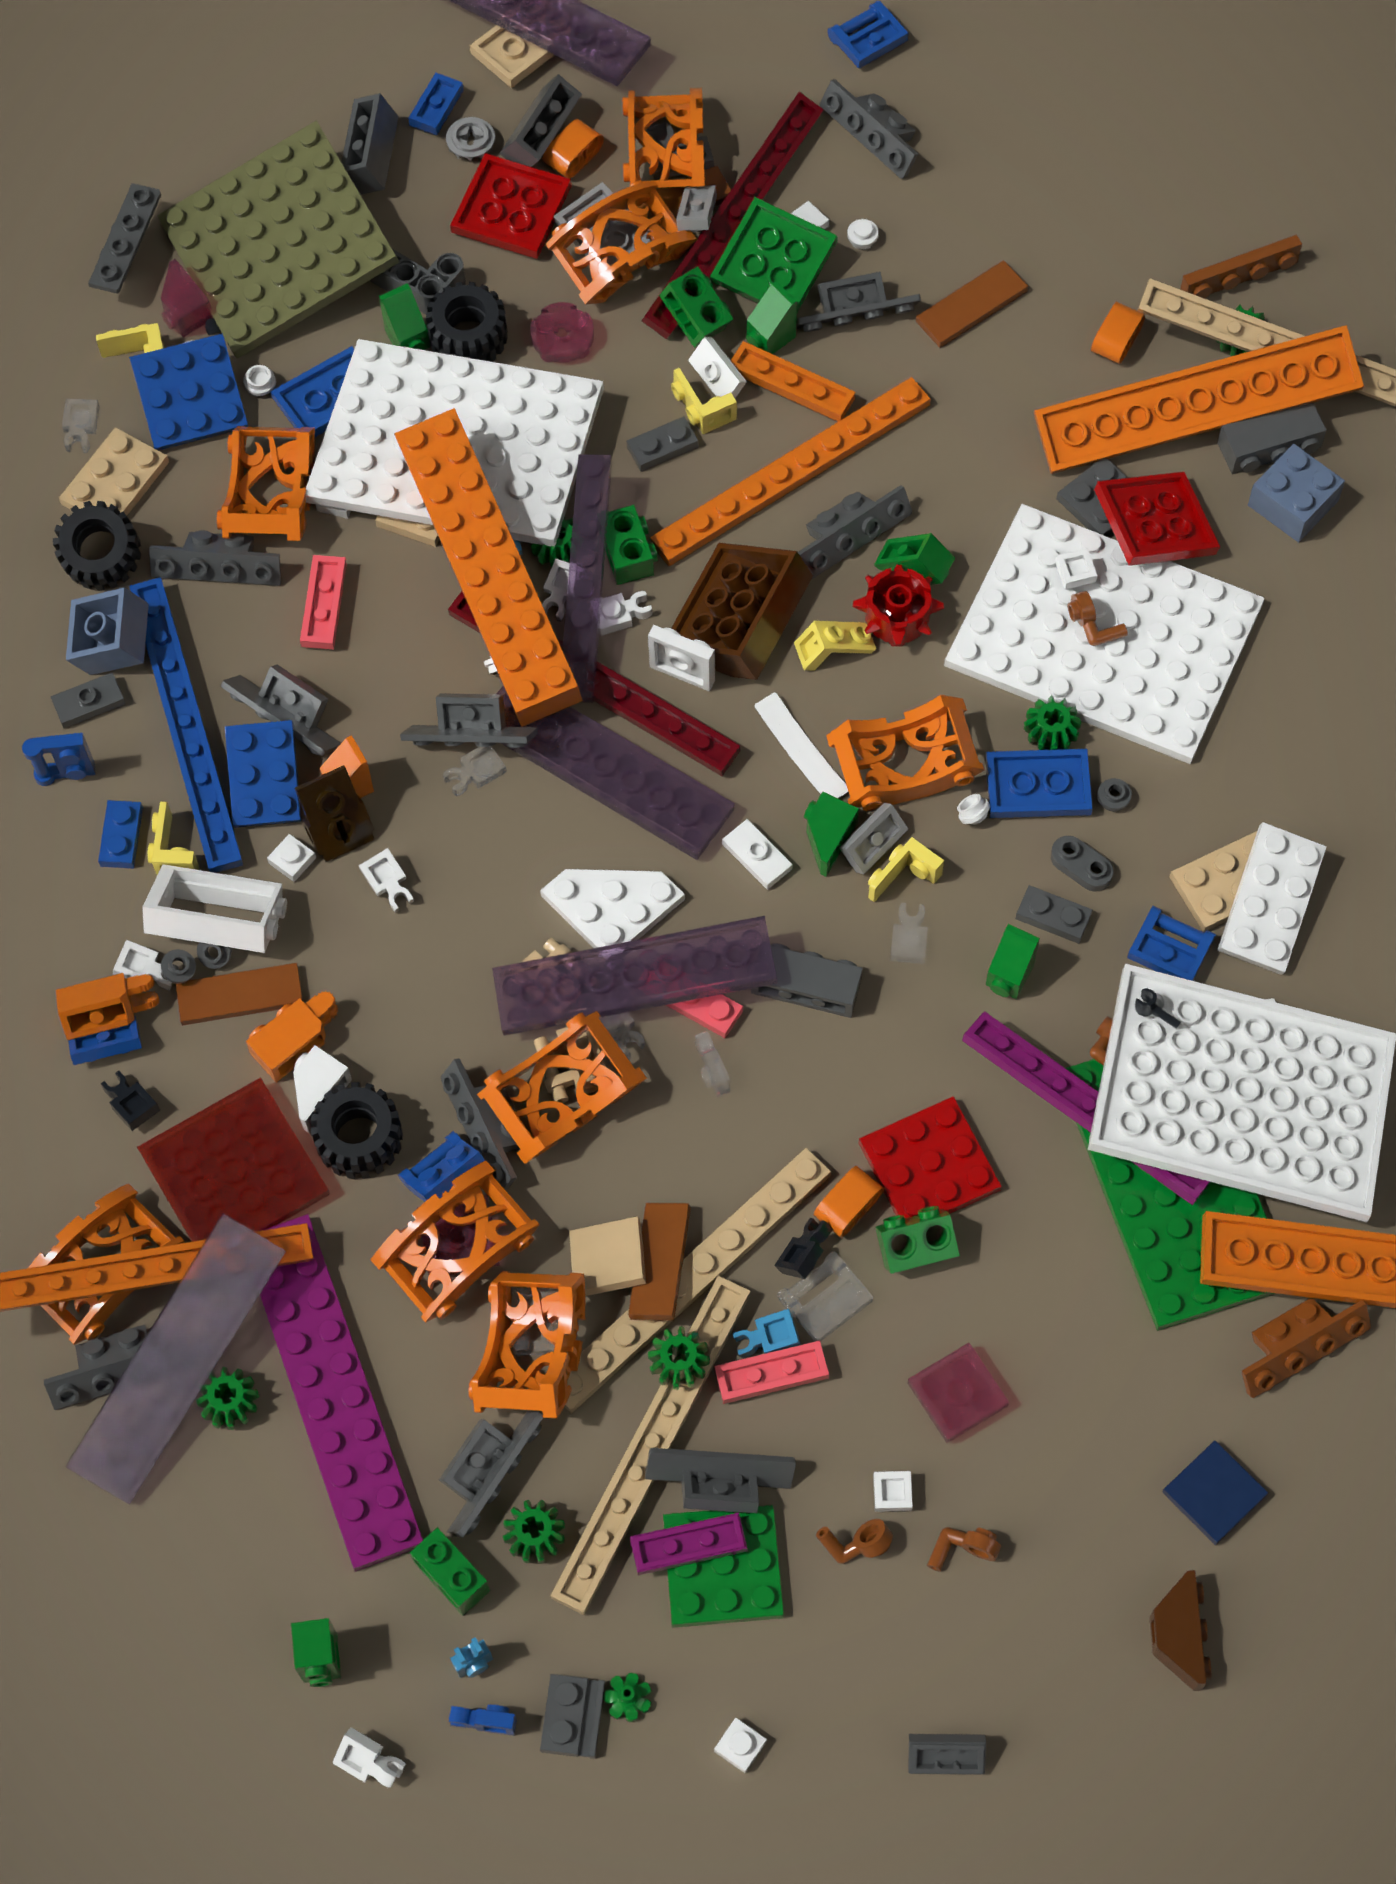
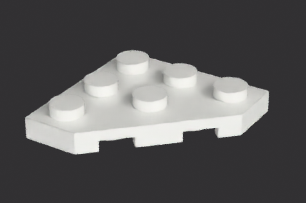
(612, 904)

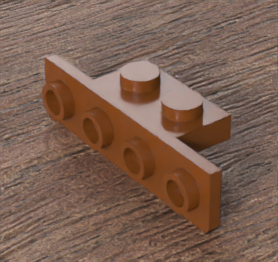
(1299, 1340)

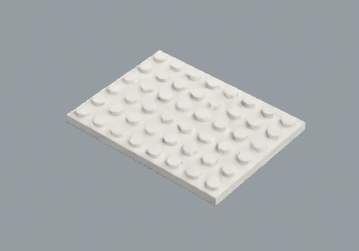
(517, 419)
(1144, 687)
(1245, 1094)

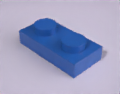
(436, 103)
(120, 834)
(105, 1043)

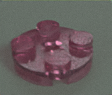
(567, 348)

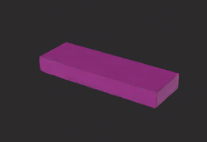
(688, 1544)

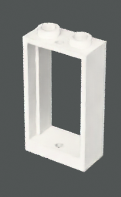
(218, 890)

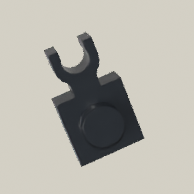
(131, 1103)
(803, 1252)

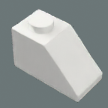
(314, 1076)

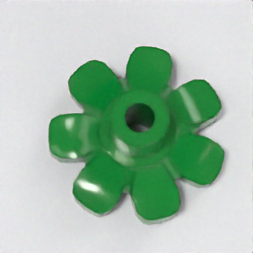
(630, 1704)

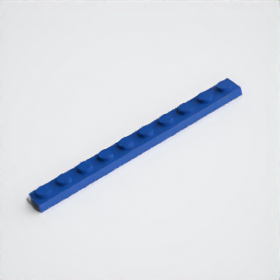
(188, 730)

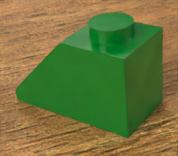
(403, 319)
(773, 320)
(917, 552)
(828, 827)
(1012, 962)

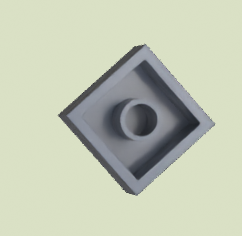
(1296, 492)
(107, 631)

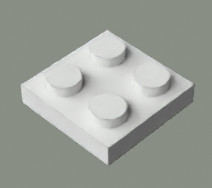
(681, 657)

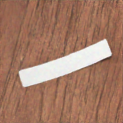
(800, 747)

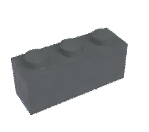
(541, 122)
(369, 143)
(1269, 436)
(813, 981)

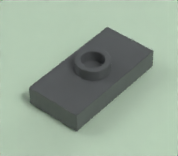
(88, 700)
(946, 1754)

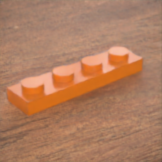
(793, 381)

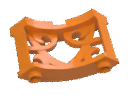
(688, 116)
(665, 246)
(252, 515)
(929, 718)
(545, 1133)
(109, 1213)
(404, 1243)
(534, 1390)

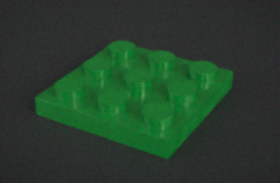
(773, 248)
(731, 1586)

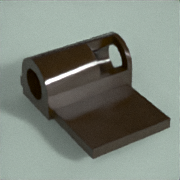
(334, 814)

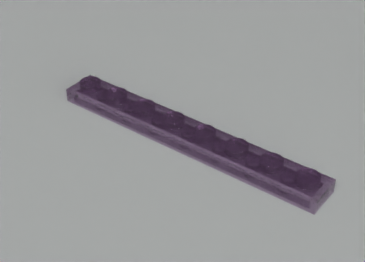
(587, 570)

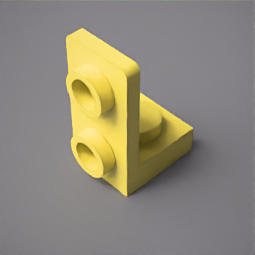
(139, 338)
(709, 416)
(832, 637)
(158, 851)
(920, 860)

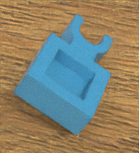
(773, 1334)
(472, 1658)

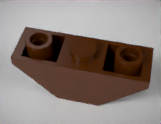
(1179, 1632)

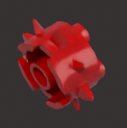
(898, 605)

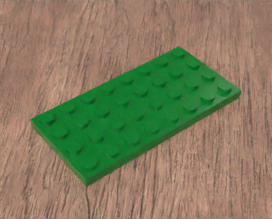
(1166, 1231)

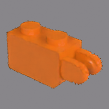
(104, 1003)
(291, 1034)

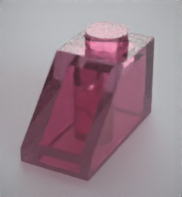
(183, 301)

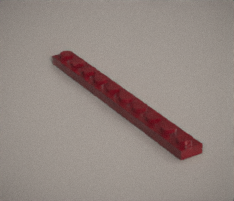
(753, 182)
(645, 711)

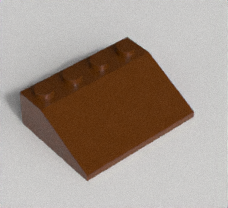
(743, 605)

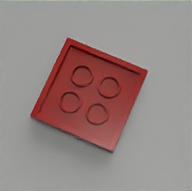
(510, 205)
(1156, 518)
(930, 1161)

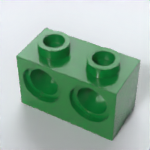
(690, 310)
(626, 544)
(917, 1249)
(450, 1571)
(316, 1652)

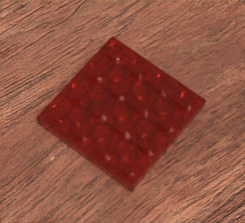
(234, 1162)

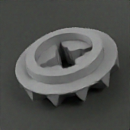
(460, 131)

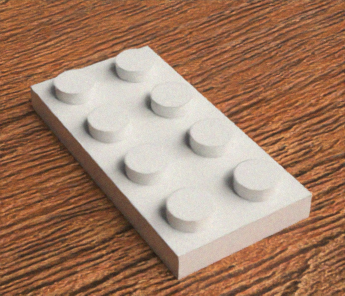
(1272, 898)

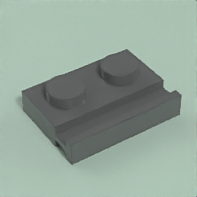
(572, 1716)

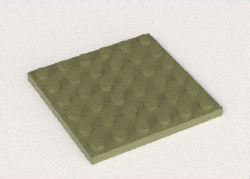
(277, 239)

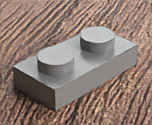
(696, 208)
(873, 838)

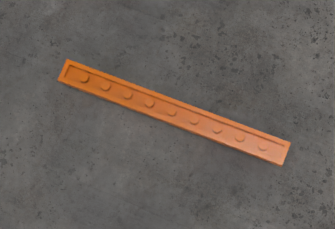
(790, 471)
(126, 1271)

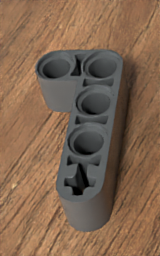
(423, 281)

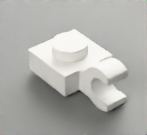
(362, 1759)

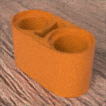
(573, 148)
(1118, 332)
(848, 1201)

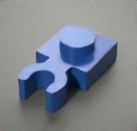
(493, 1719)

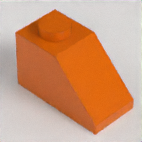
(356, 765)

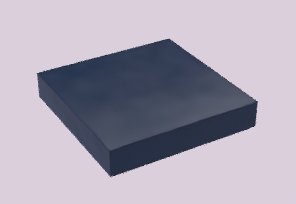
(1215, 1492)

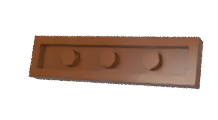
(1243, 267)

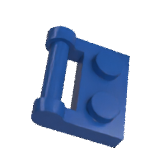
(872, 40)
(70, 755)
(1166, 953)
(440, 1168)

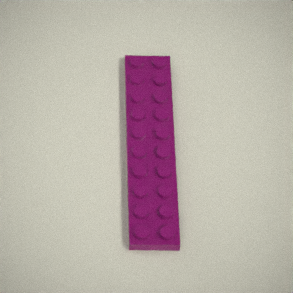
(338, 1410)

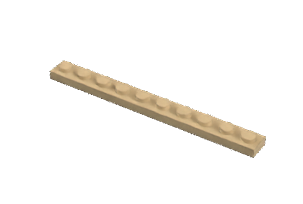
(1246, 331)
(699, 1271)
(657, 1430)

